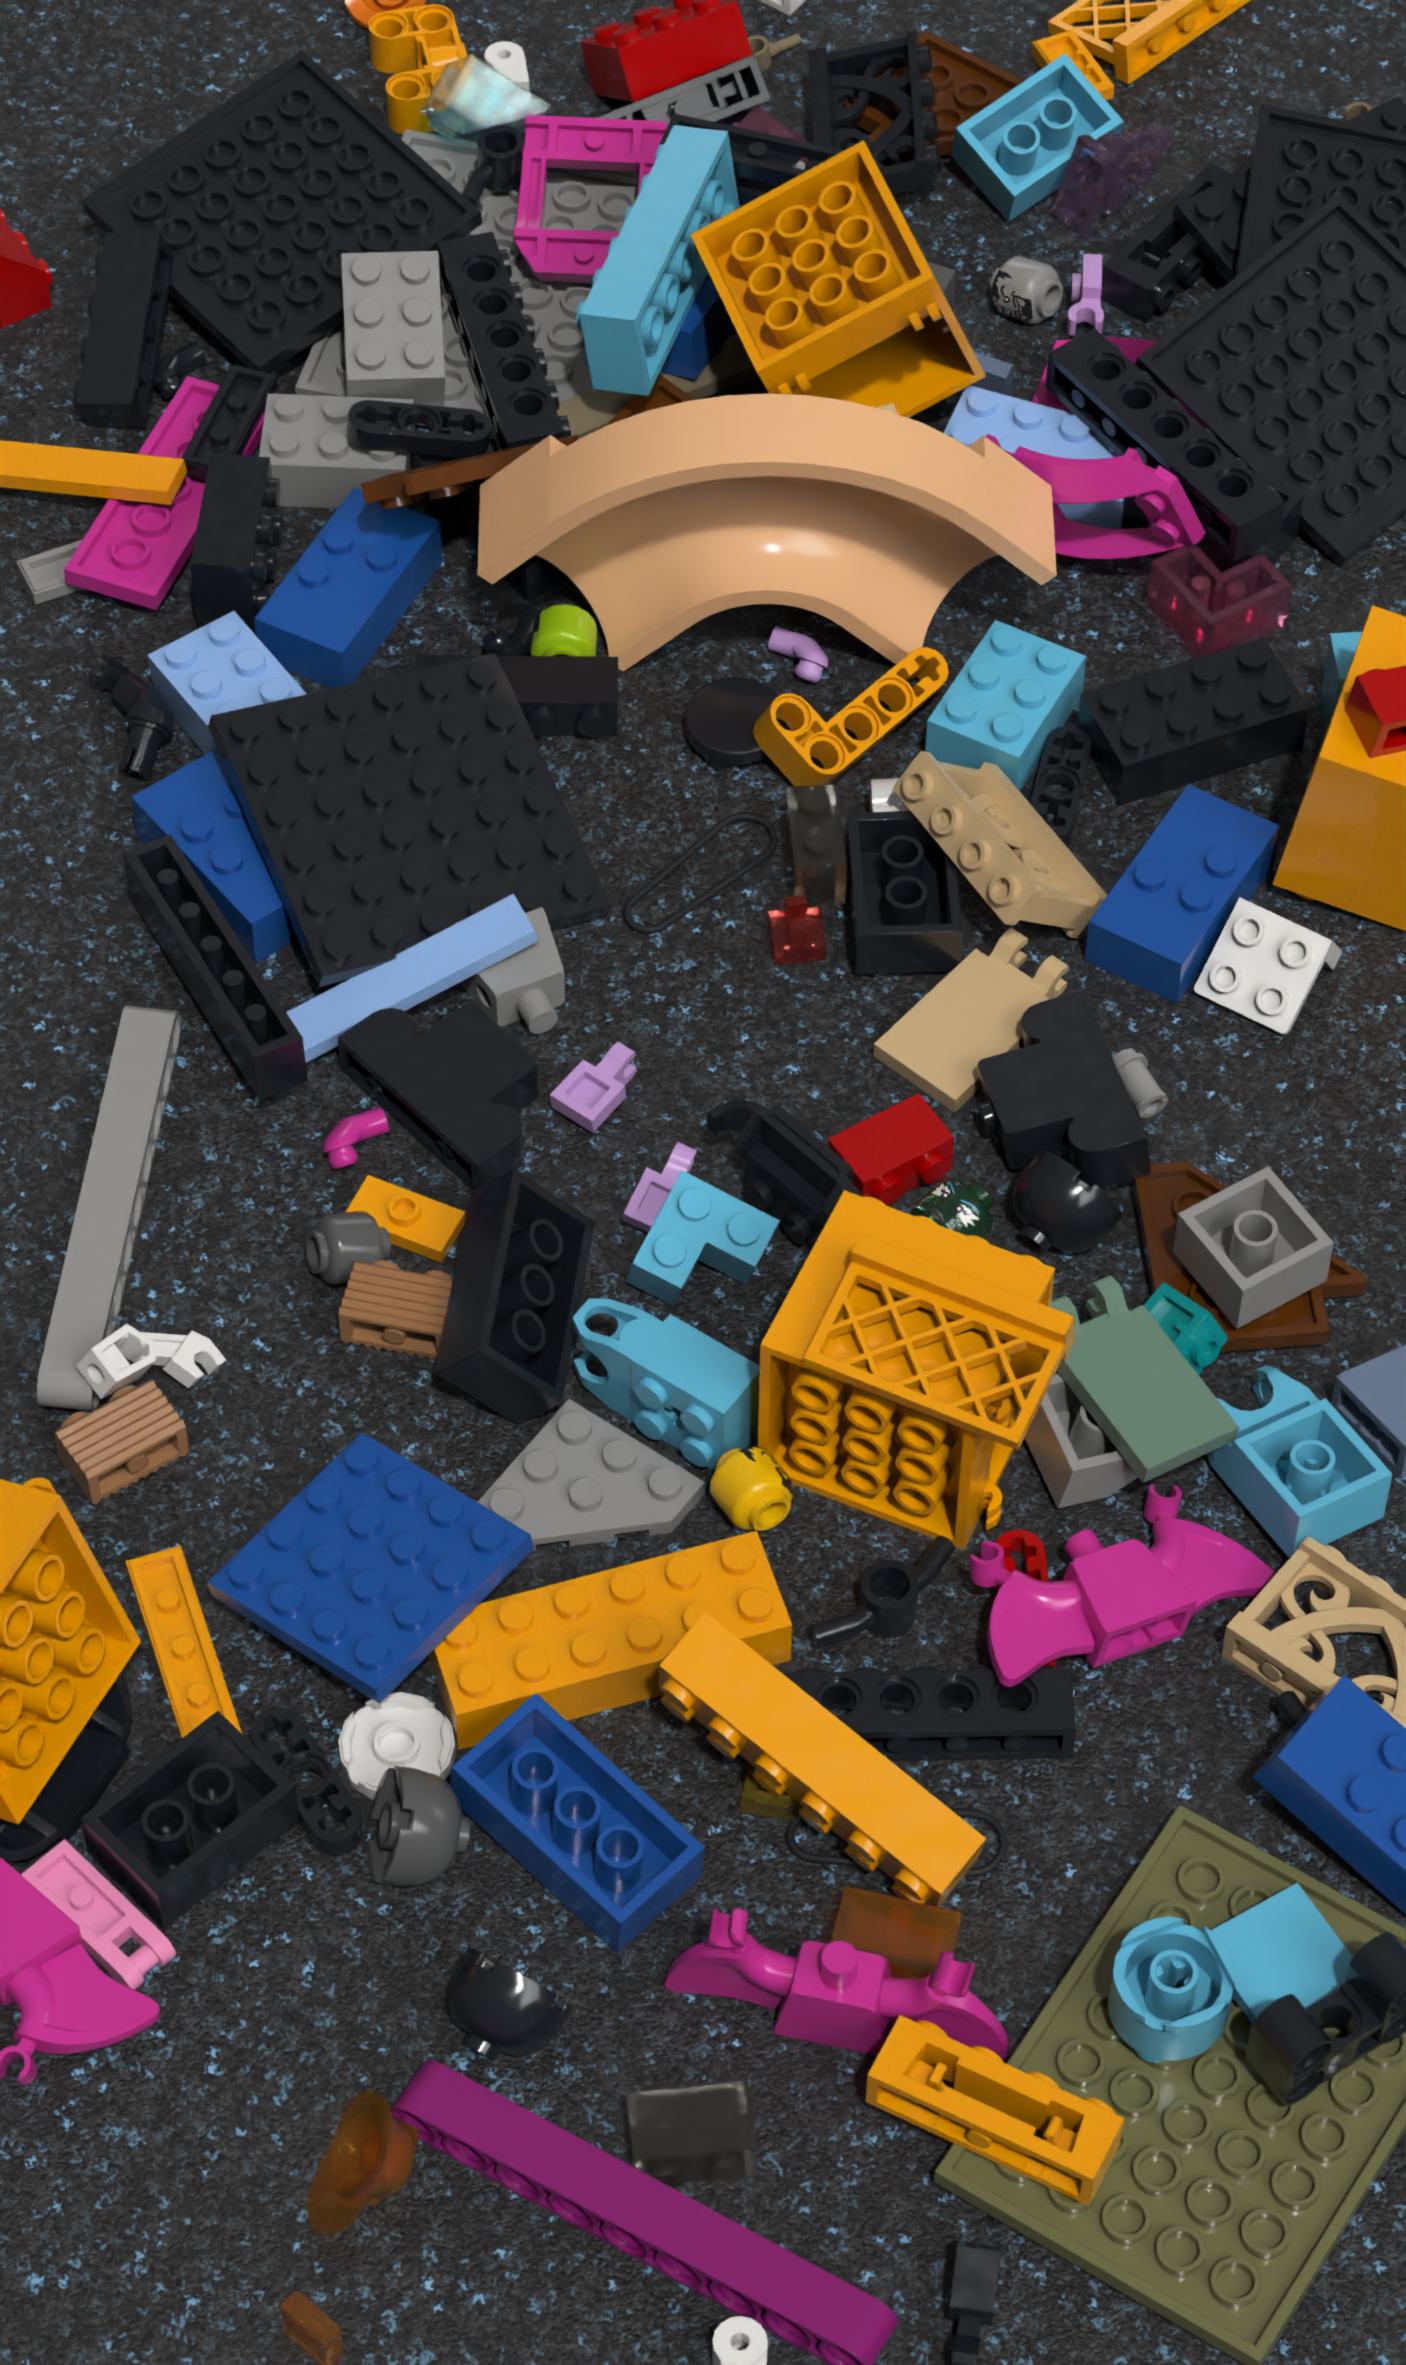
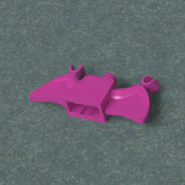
(1113, 1596)
(54, 1982)
(833, 1990)

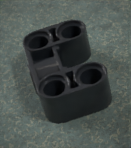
(1370, 2008)

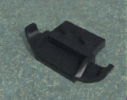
(785, 1167)
(76, 1781)

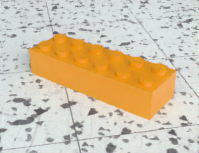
(604, 1634)
(818, 1763)

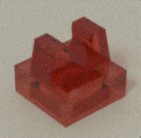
(797, 932)

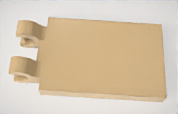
(968, 1019)

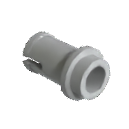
(1139, 1083)

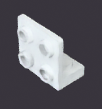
(1264, 966)

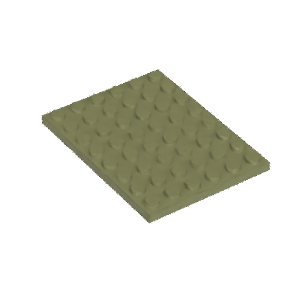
(1216, 2185)

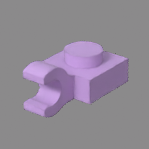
(1087, 292)
(595, 1092)
(655, 1188)

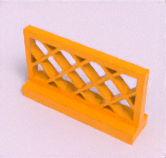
(1143, 43)
(949, 1295)

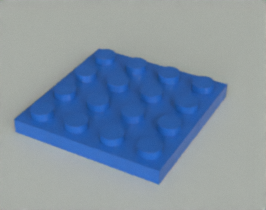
(370, 1566)

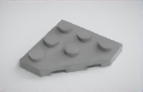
(591, 1482)

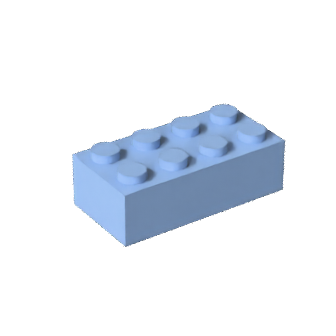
(1037, 429)
(216, 673)

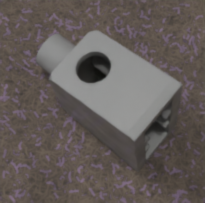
(523, 984)

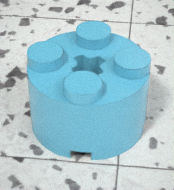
(1171, 1989)

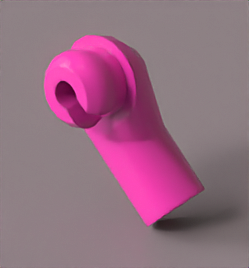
(350, 1131)

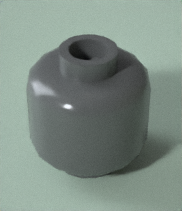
(341, 1241)

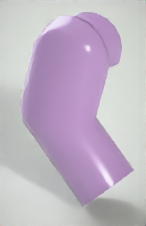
(801, 648)

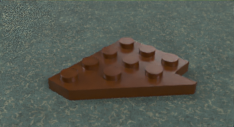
(961, 87)
(442, 478)
(1298, 1322)

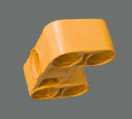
(419, 46)

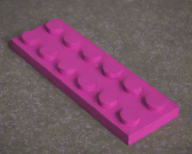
(142, 546)

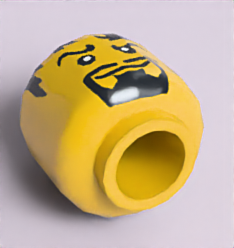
(752, 1488)

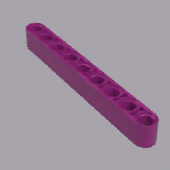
(645, 2218)

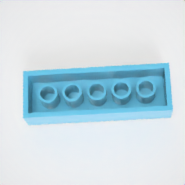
(654, 263)

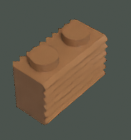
(395, 1308)
(121, 1440)

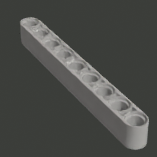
(109, 1203)

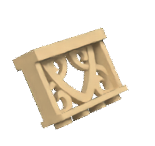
(1000, 844)
(1356, 1605)

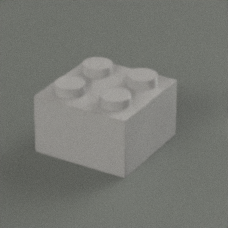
(1252, 1247)

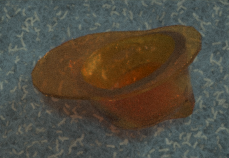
(363, 2164)

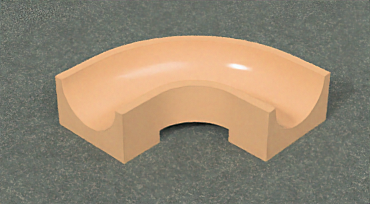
(765, 507)

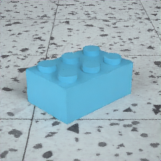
(1027, 136)
(1006, 703)

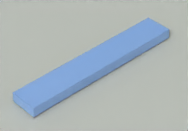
(415, 974)

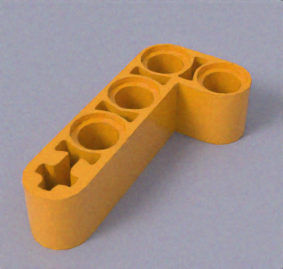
(863, 716)

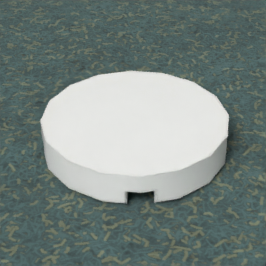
(395, 1733)

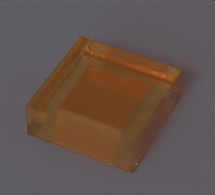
(311, 2329)

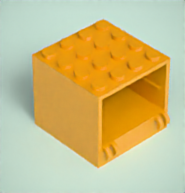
(837, 292)
(1352, 816)
(868, 1446)
(58, 1639)

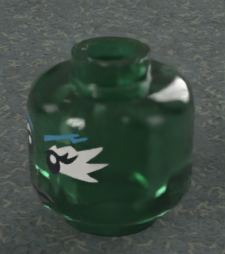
(958, 1207)

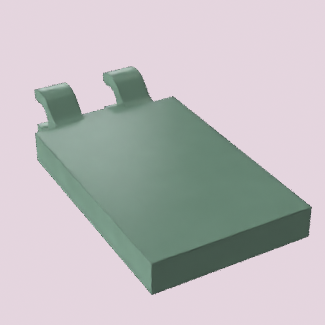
(1140, 1385)

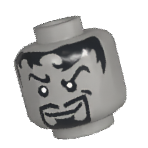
(1026, 290)

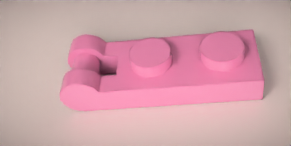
(102, 1915)

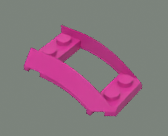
(575, 145)
(1109, 479)

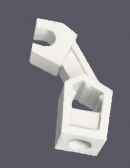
(109, 1370)

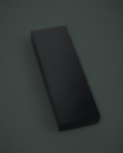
(229, 418)

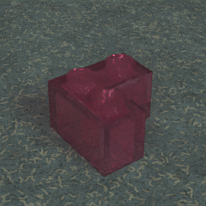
(1215, 607)

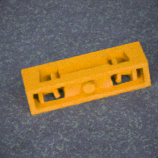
(995, 2108)

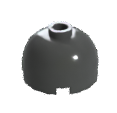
(416, 1828)

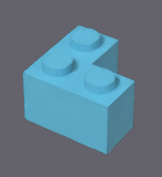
(700, 1226)

